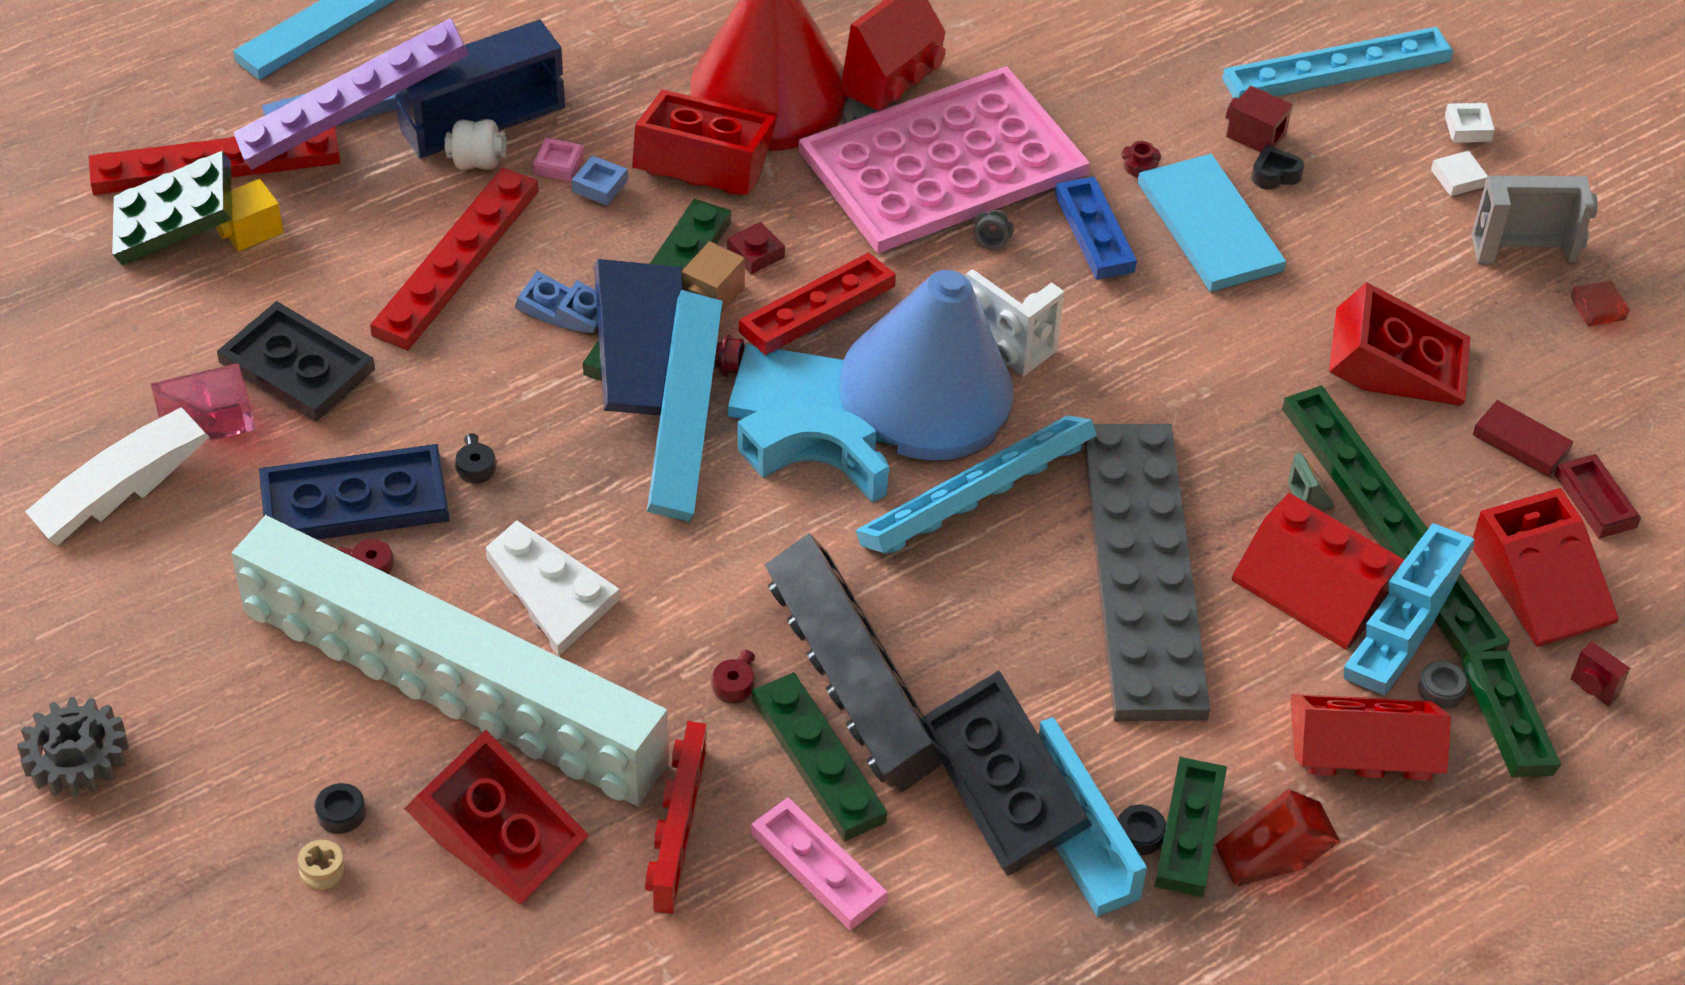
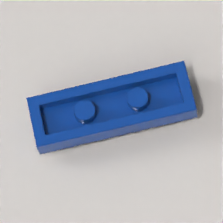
(1095, 228)

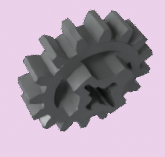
(73, 746)

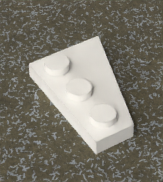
(553, 586)

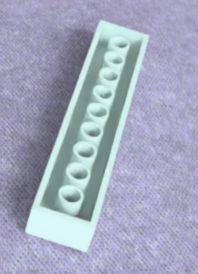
(453, 661)

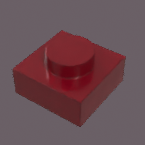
(757, 246)
(1600, 673)

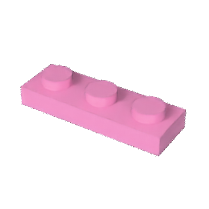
(819, 863)

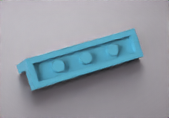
(1102, 855)

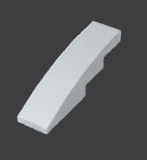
(110, 477)

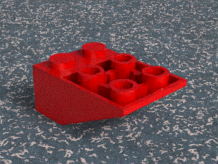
(1545, 566)

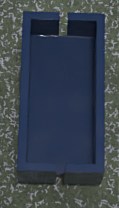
(501, 80)

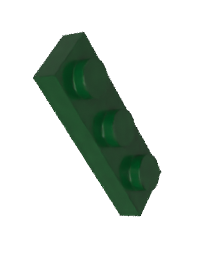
(1511, 714)
(1191, 827)

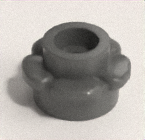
(993, 238)

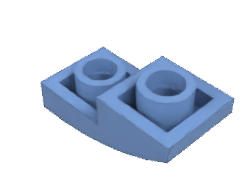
(558, 304)

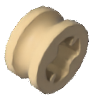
(312, 874)

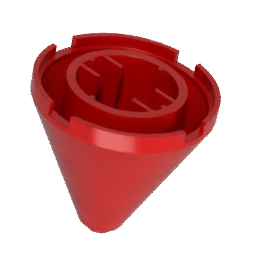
(776, 64)

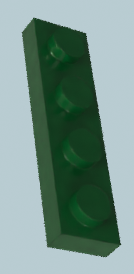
(819, 756)

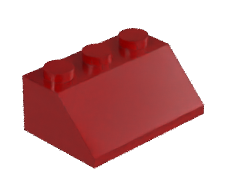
(891, 51)
(702, 142)
(1317, 570)
(1370, 735)

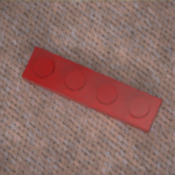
(816, 303)
(674, 832)

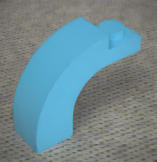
(814, 433)

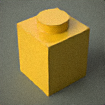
(254, 216)

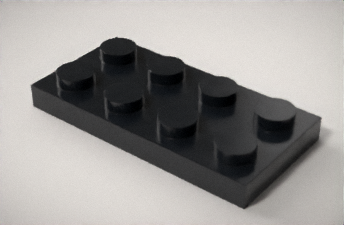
(1006, 774)

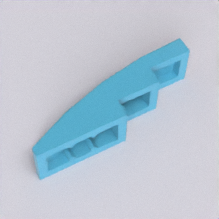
(1410, 608)

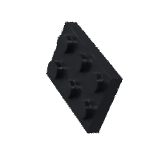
(296, 360)

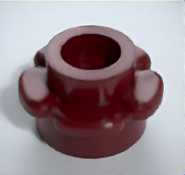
(1140, 157)
(729, 354)

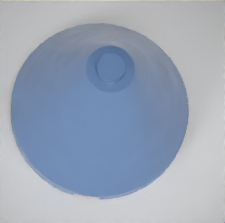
(930, 373)

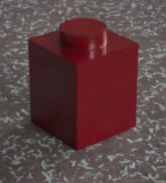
(1258, 119)

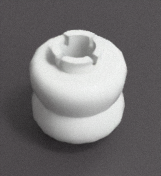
(475, 144)

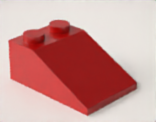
(1398, 349)
(497, 819)

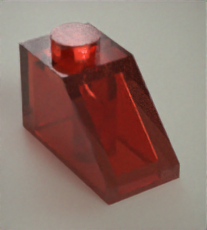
(1277, 839)

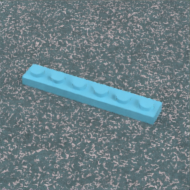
(963, 491)

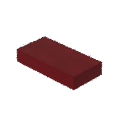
(1522, 438)
(1597, 496)

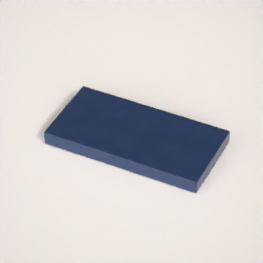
(635, 332)
(357, 492)

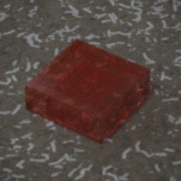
(1599, 303)

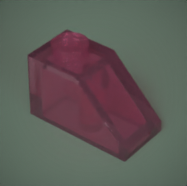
(211, 398)

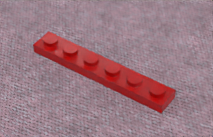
(130, 168)
(454, 259)

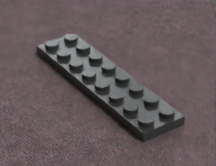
(1145, 575)

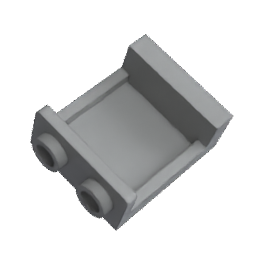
(1533, 214)

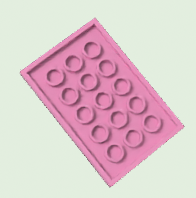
(942, 158)

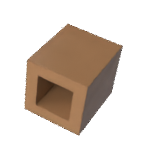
(715, 274)

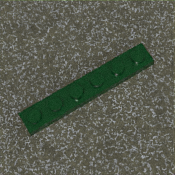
(696, 227)

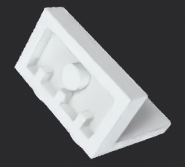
(1024, 331)

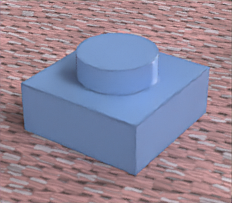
(599, 180)

